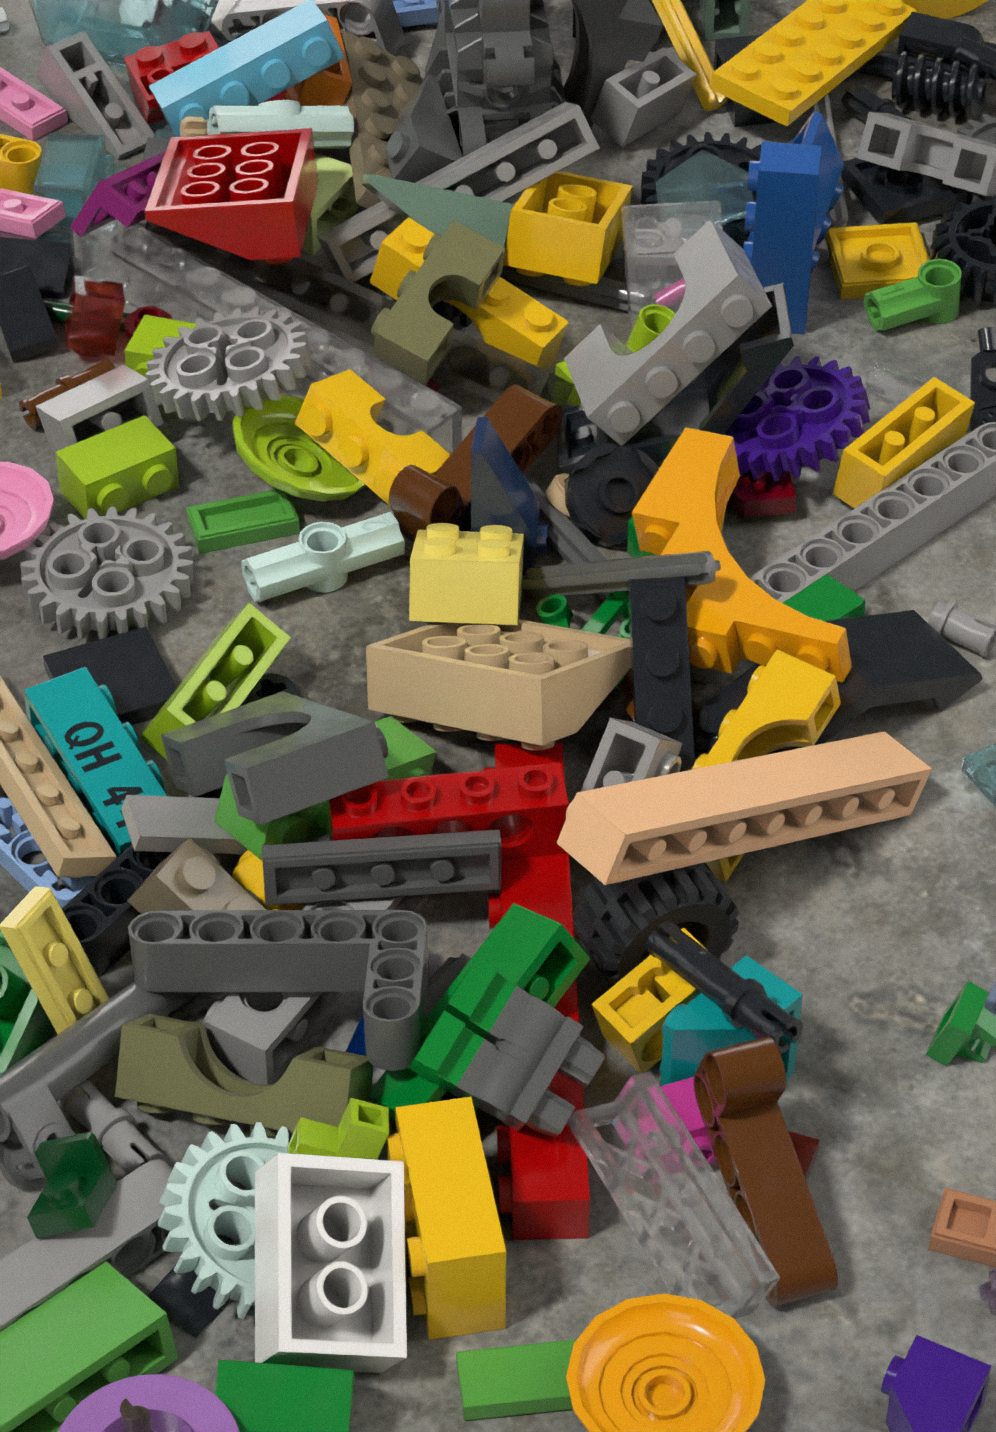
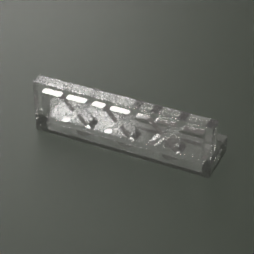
(686, 1200)

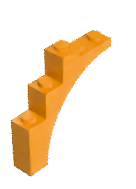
(732, 615)

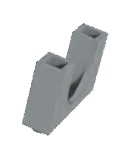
(719, 304)

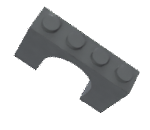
(277, 755)

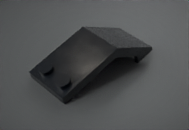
(707, 402)
(892, 662)

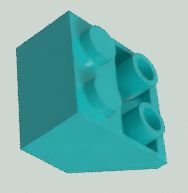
(701, 1026)

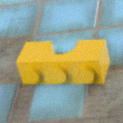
(342, 419)

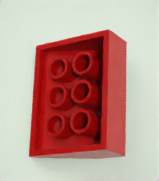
(239, 191)

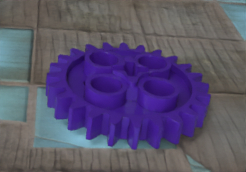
(799, 418)

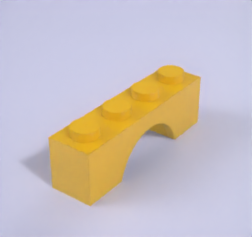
(504, 318)
(783, 708)

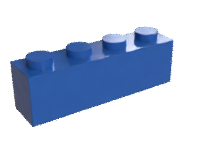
(784, 221)

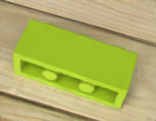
(221, 675)

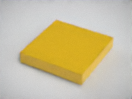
(874, 256)

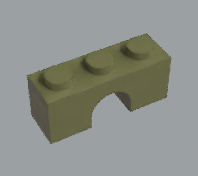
(455, 267)

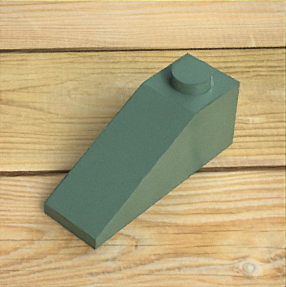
(438, 207)

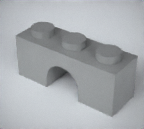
(929, 151)

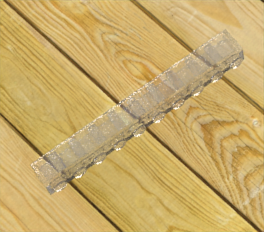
(190, 289)

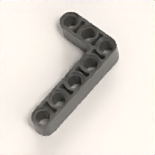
(297, 952)

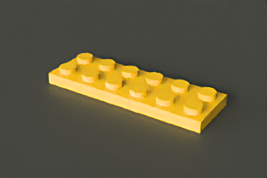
(809, 55)

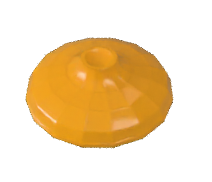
(665, 1369)

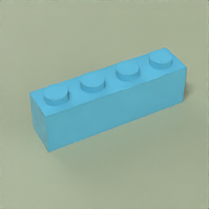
(251, 66)

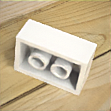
(330, 1262)

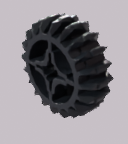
(969, 241)

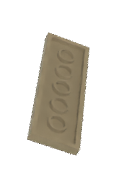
(376, 101)

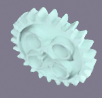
(194, 1226)

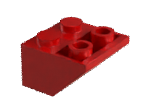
(157, 62)

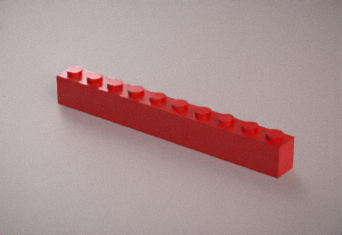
(547, 1174)

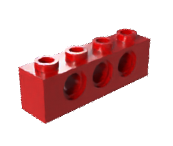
(520, 802)

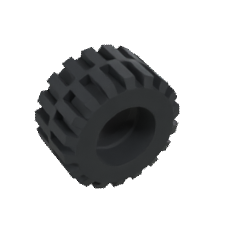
(621, 916)

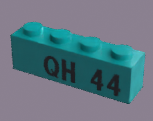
(92, 749)

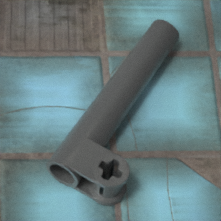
(53, 1070)

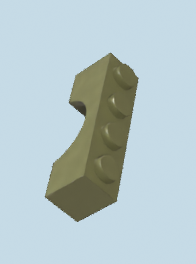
(173, 1067)

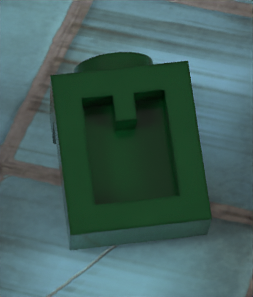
(75, 1187)

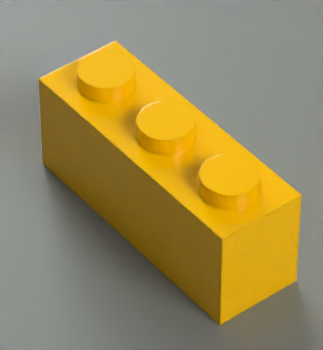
(902, 441)

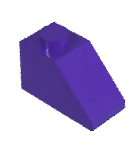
(934, 1389)

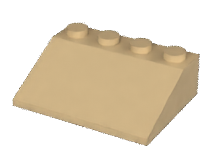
(496, 679)

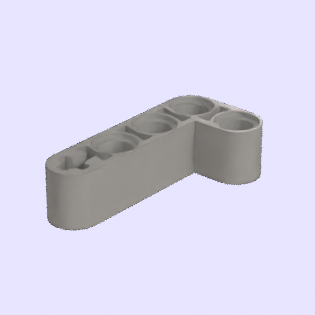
(359, 17)

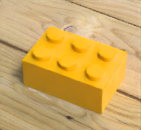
(567, 227)
(449, 1220)

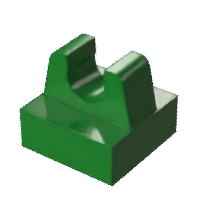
(964, 1028)

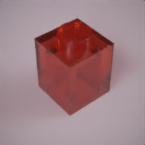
(94, 316)

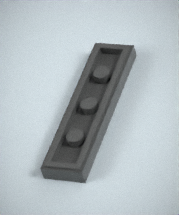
(382, 867)

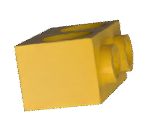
(636, 1008)

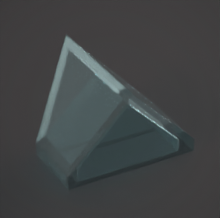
(707, 179)

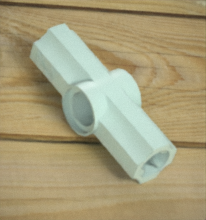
(330, 124)
(323, 557)

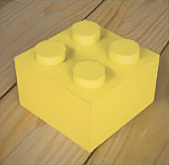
(466, 575)

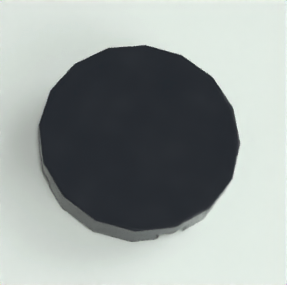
(605, 491)

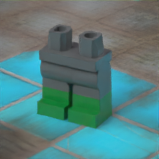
(505, 1051)

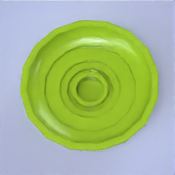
(287, 455)

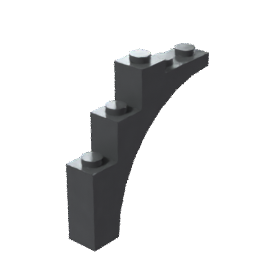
(605, 41)

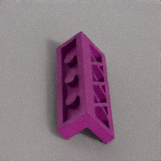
(119, 197)

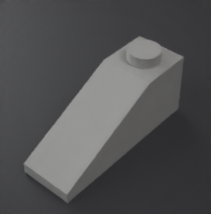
(92, 95)

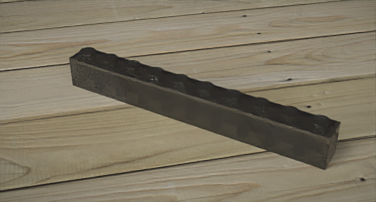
(354, 310)

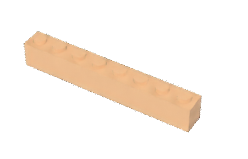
(741, 806)

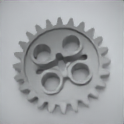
(247, 351)
(107, 573)

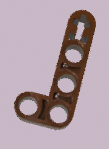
(421, 499)
(740, 1109)

